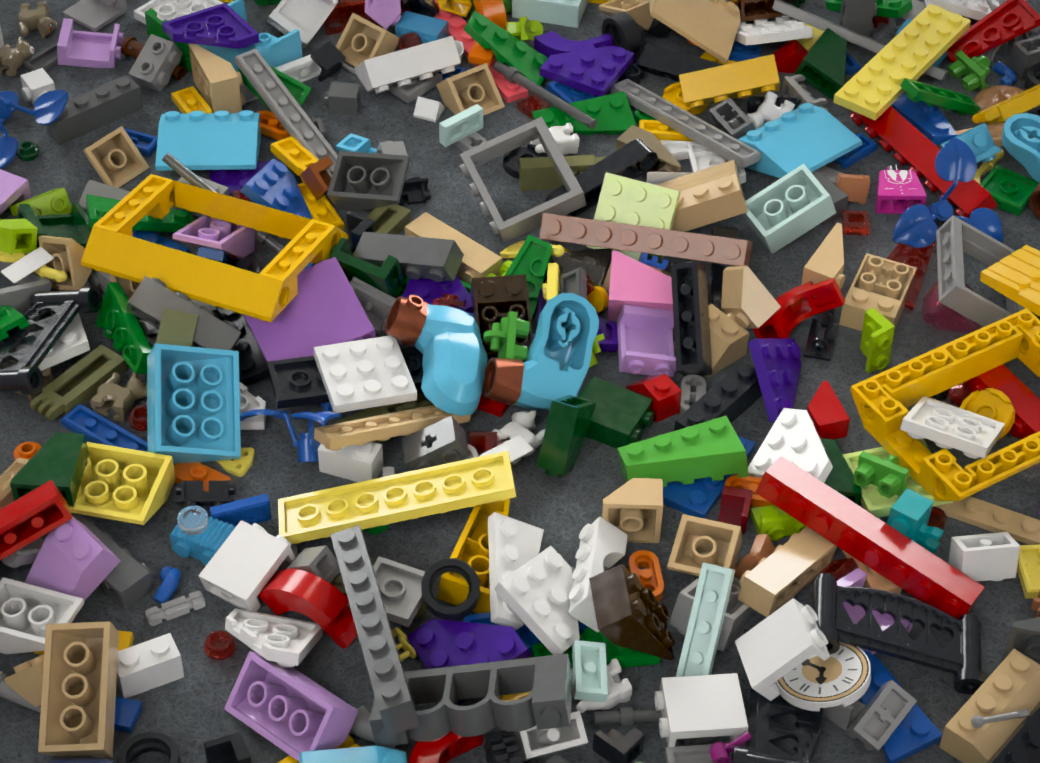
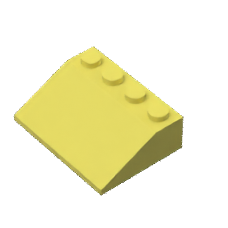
(124, 484)

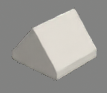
(428, 109)

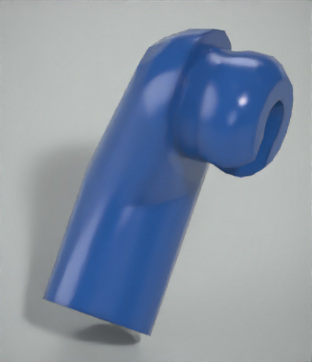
(1007, 73)
(171, 579)

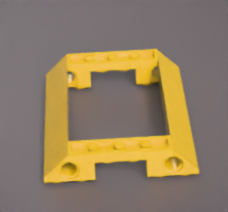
(260, 295)
(886, 396)

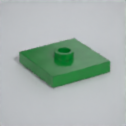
(1009, 189)

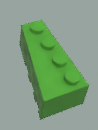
(687, 454)

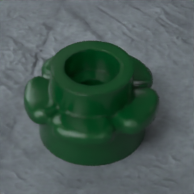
(27, 151)

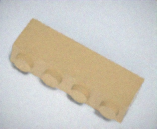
(477, 259)
(785, 571)

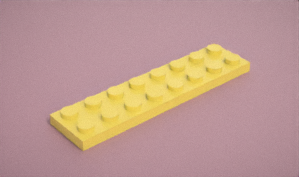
(905, 56)
(396, 497)

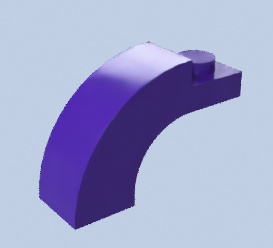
(552, 43)

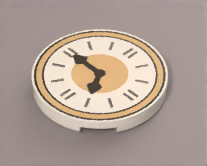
(829, 682)

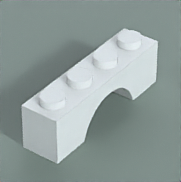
(598, 551)

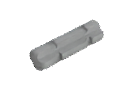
(175, 608)

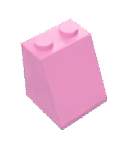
(637, 286)

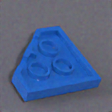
(277, 189)

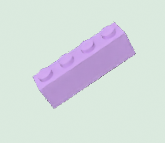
(289, 707)

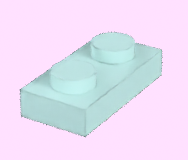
(461, 125)
(589, 671)

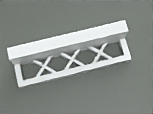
(299, 69)

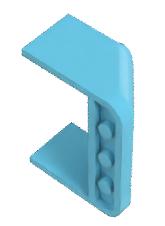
(273, 49)

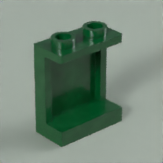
(71, 225)
(385, 278)

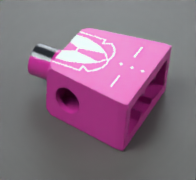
(898, 190)

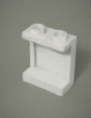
(301, 15)
(245, 565)
(780, 646)
(700, 707)

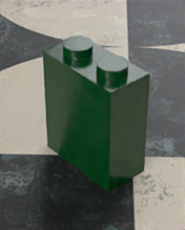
(618, 413)

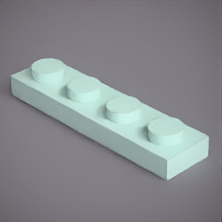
(705, 620)

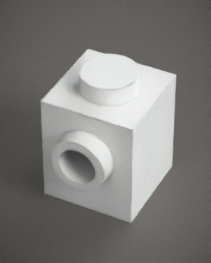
(36, 84)

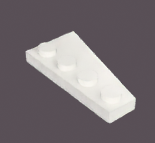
(510, 547)

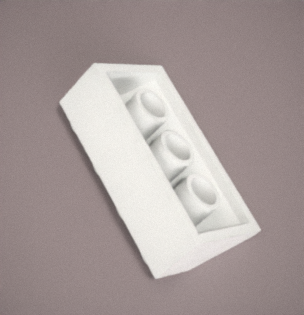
(408, 64)

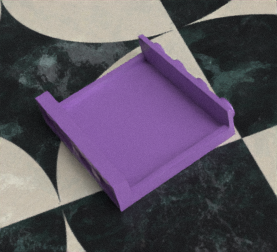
(319, 315)

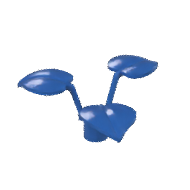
(47, 110)
(917, 223)
(306, 445)

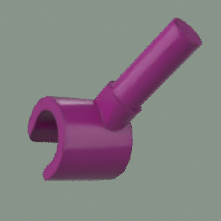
(720, 751)

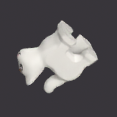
(769, 111)
(565, 142)
(522, 425)
(618, 690)

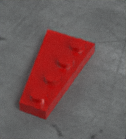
(996, 28)

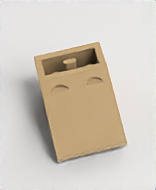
(878, 285)

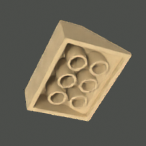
(704, 22)
(707, 196)
(1007, 690)

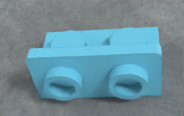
(980, 143)

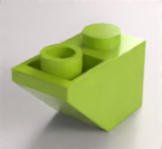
(17, 236)

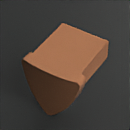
(854, 186)
(761, 548)

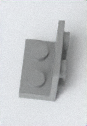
(96, 13)

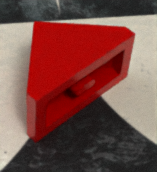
(789, 56)

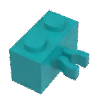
(911, 516)

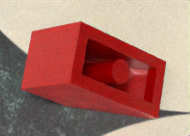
(663, 391)
(828, 413)

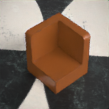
(317, 177)

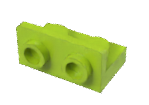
(47, 203)
(876, 340)
(774, 522)

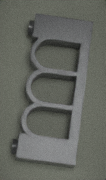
(546, 705)

